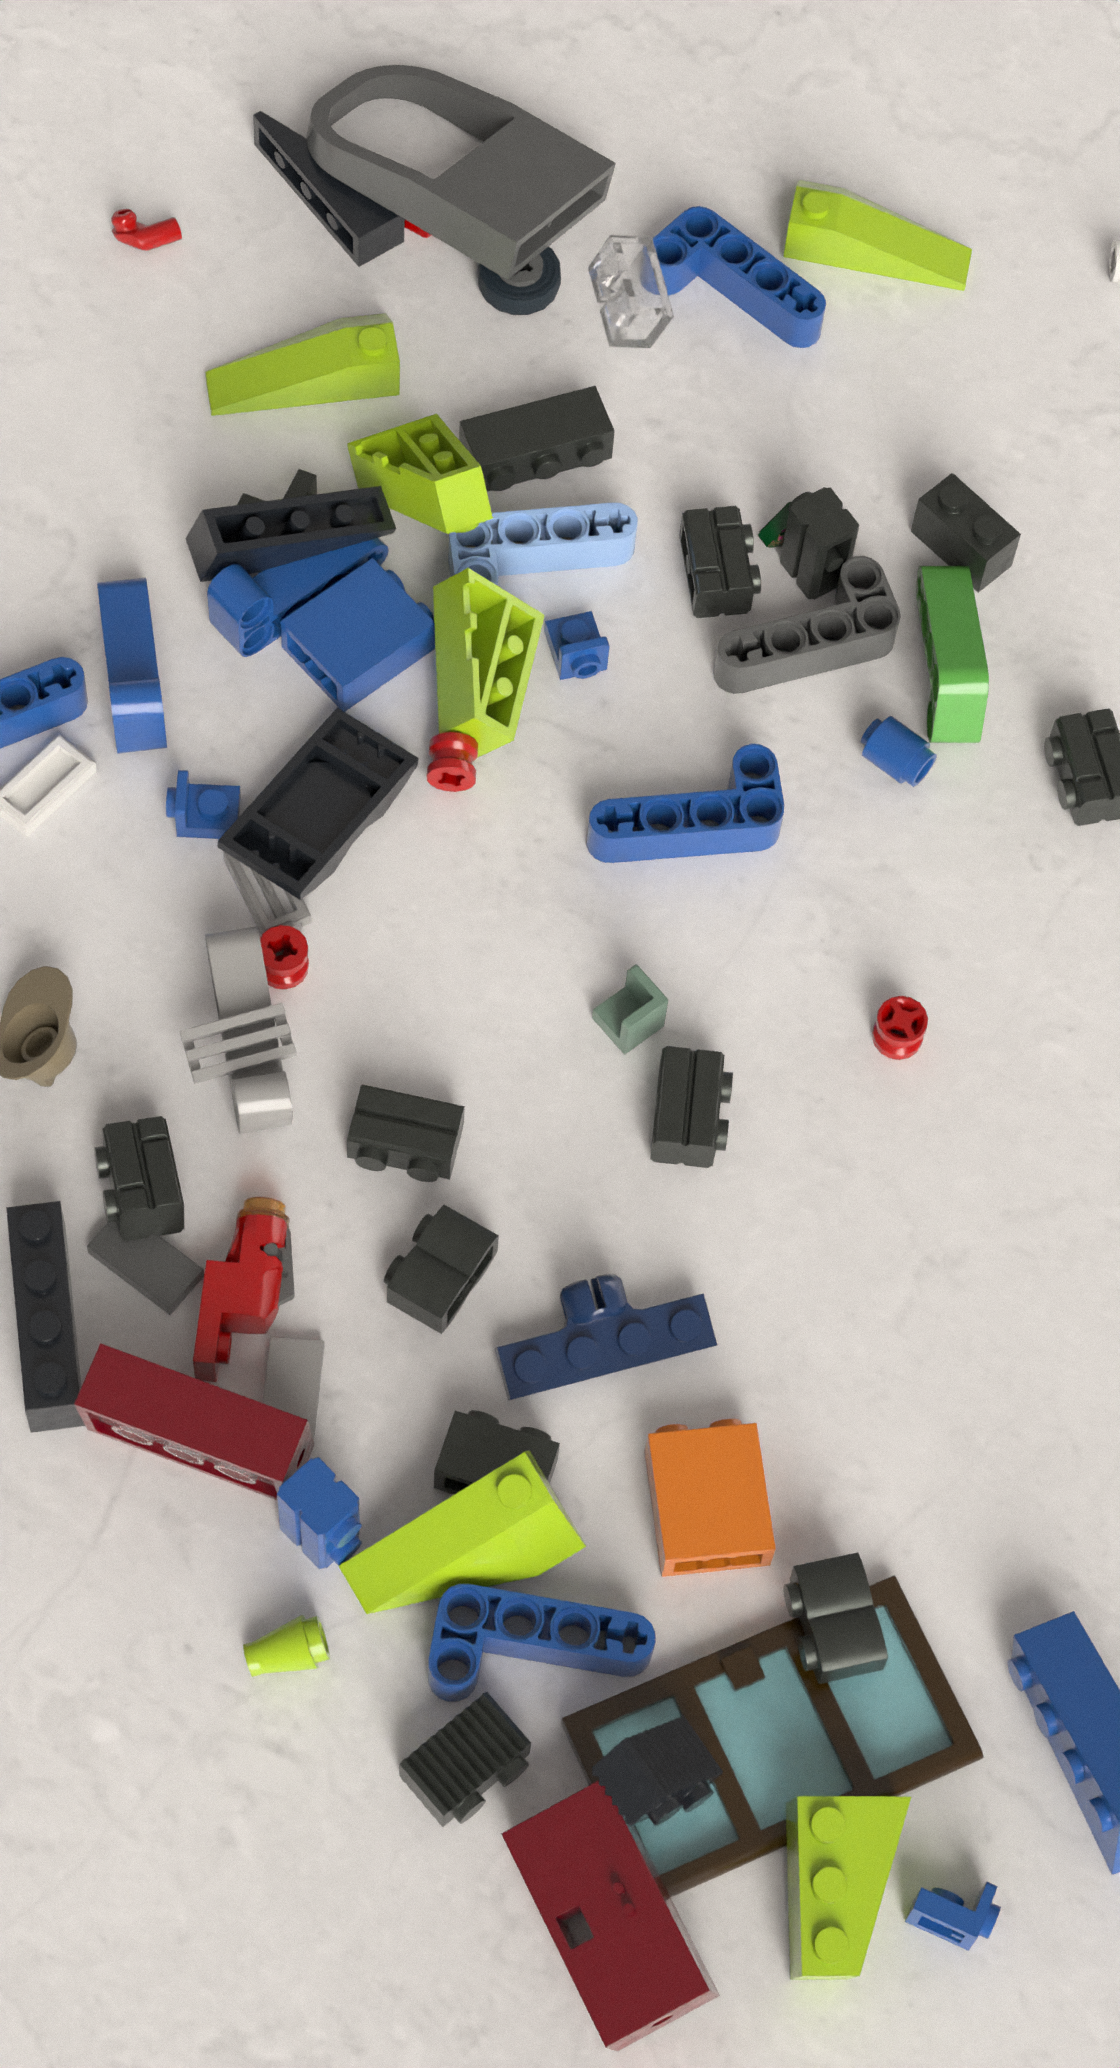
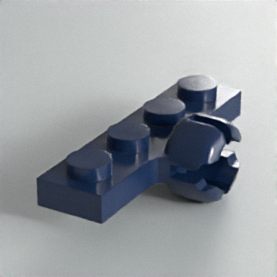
(604, 1338)

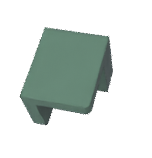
(633, 1011)

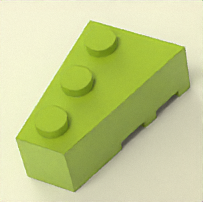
(424, 474)
(482, 658)
(837, 1878)

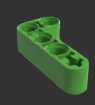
(952, 654)

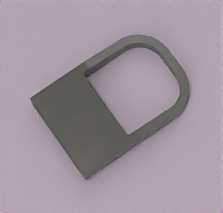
(492, 204)

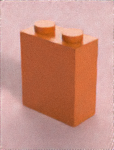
(709, 1498)

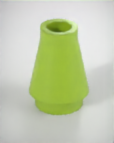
(288, 1648)

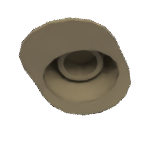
(36, 1027)

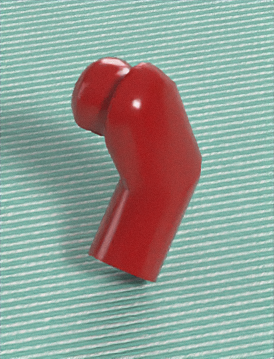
(142, 236)

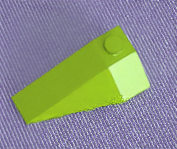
(856, 234)
(483, 1536)

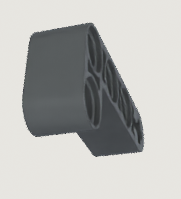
(750, 658)

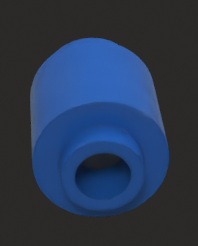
(897, 751)

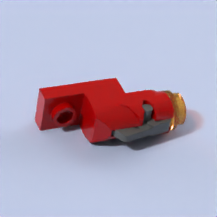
(247, 1287)

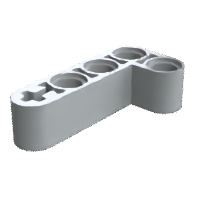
(241, 986)

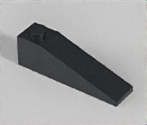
(350, 217)
(286, 530)

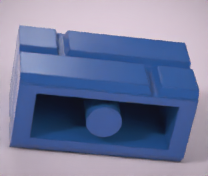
(320, 1514)

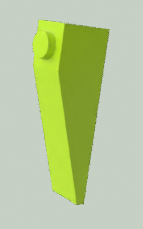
(320, 366)

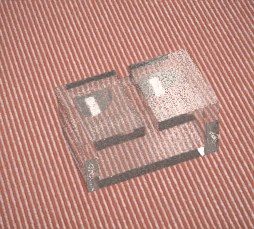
(633, 290)

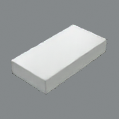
(44, 784)

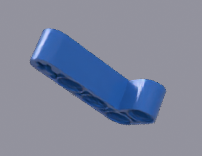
(743, 272)
(250, 609)
(132, 665)
(63, 694)
(683, 814)
(540, 1644)

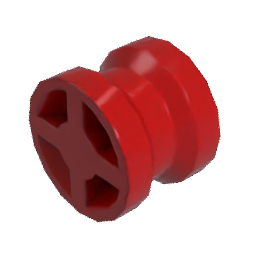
(452, 761)
(291, 966)
(903, 1015)

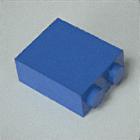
(358, 634)

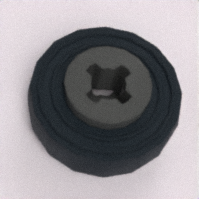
(527, 290)

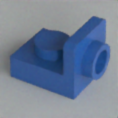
(577, 646)
(202, 808)
(946, 1917)

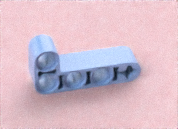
(599, 533)

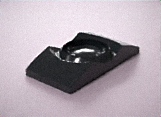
(319, 804)

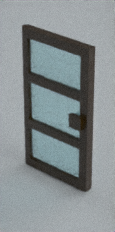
(785, 1737)

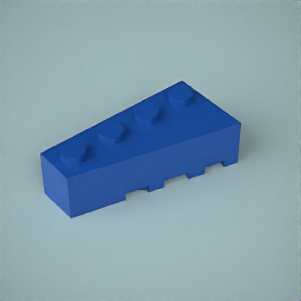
(1079, 1716)

